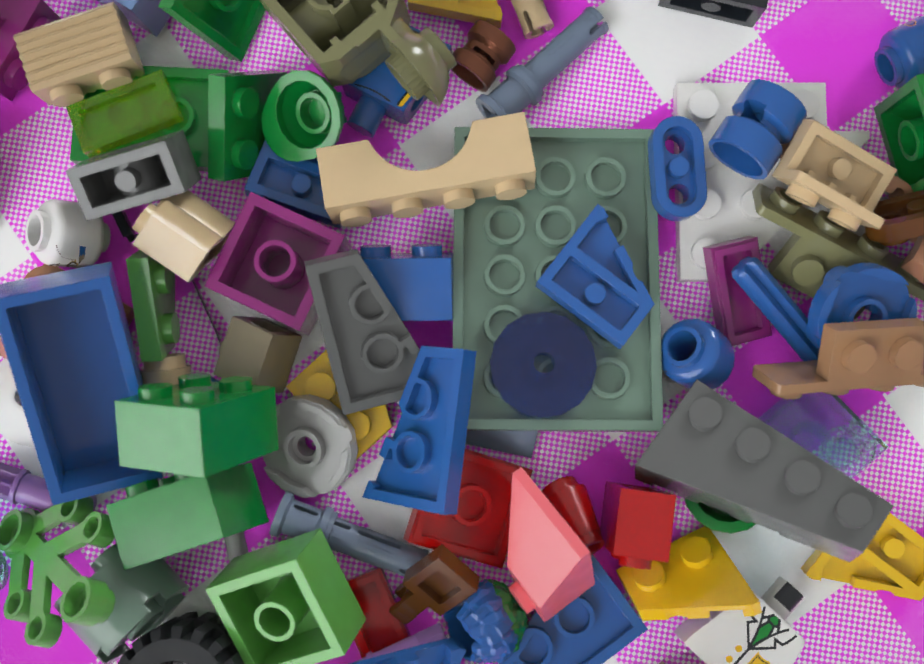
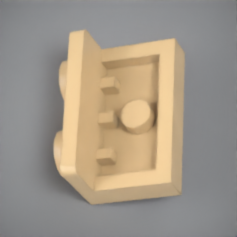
(835, 174)

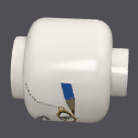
(64, 236)

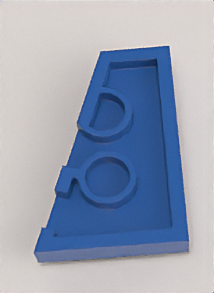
(428, 446)

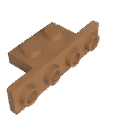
(852, 358)

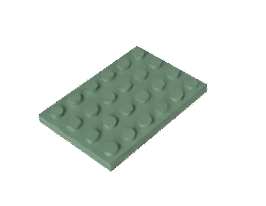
(511, 243)

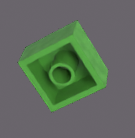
(287, 603)

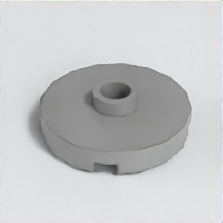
(307, 470)

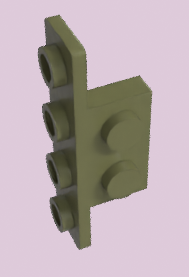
(820, 245)

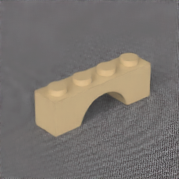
(365, 186)

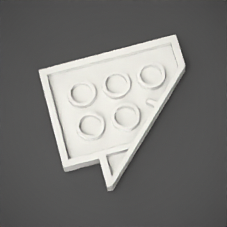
(729, 201)

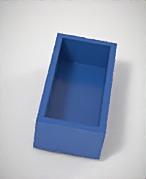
(69, 365)

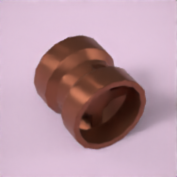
(482, 55)

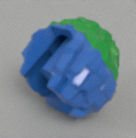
(488, 623)

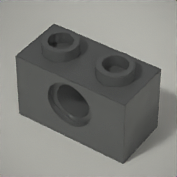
(134, 175)

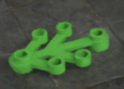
(83, 599)

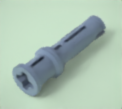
(526, 83)
(344, 537)

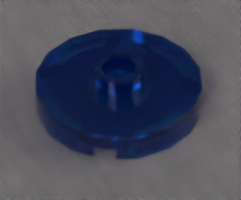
(535, 392)

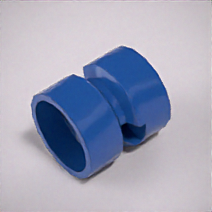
(760, 123)

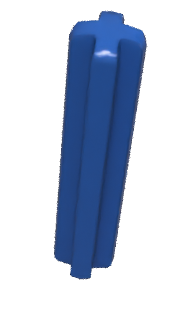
(775, 305)

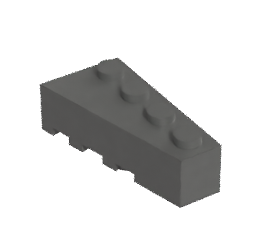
(748, 469)

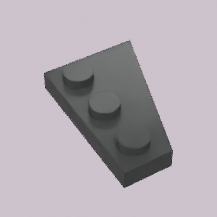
(361, 331)

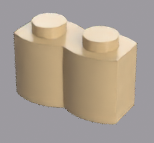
(182, 233)

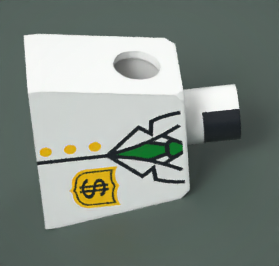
(742, 639)

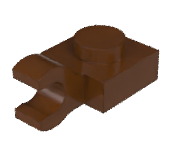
(434, 582)

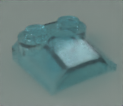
(827, 430)

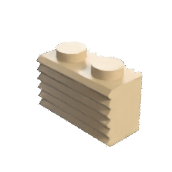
(79, 55)

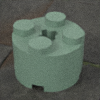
(142, 602)

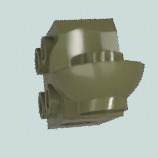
(357, 35)

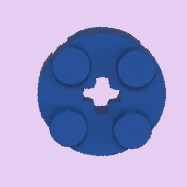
(857, 286)

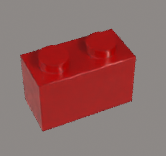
(637, 524)

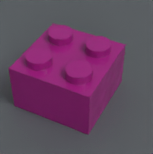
(266, 258)

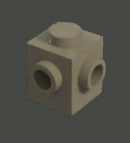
(259, 351)

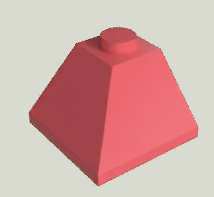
(543, 552)

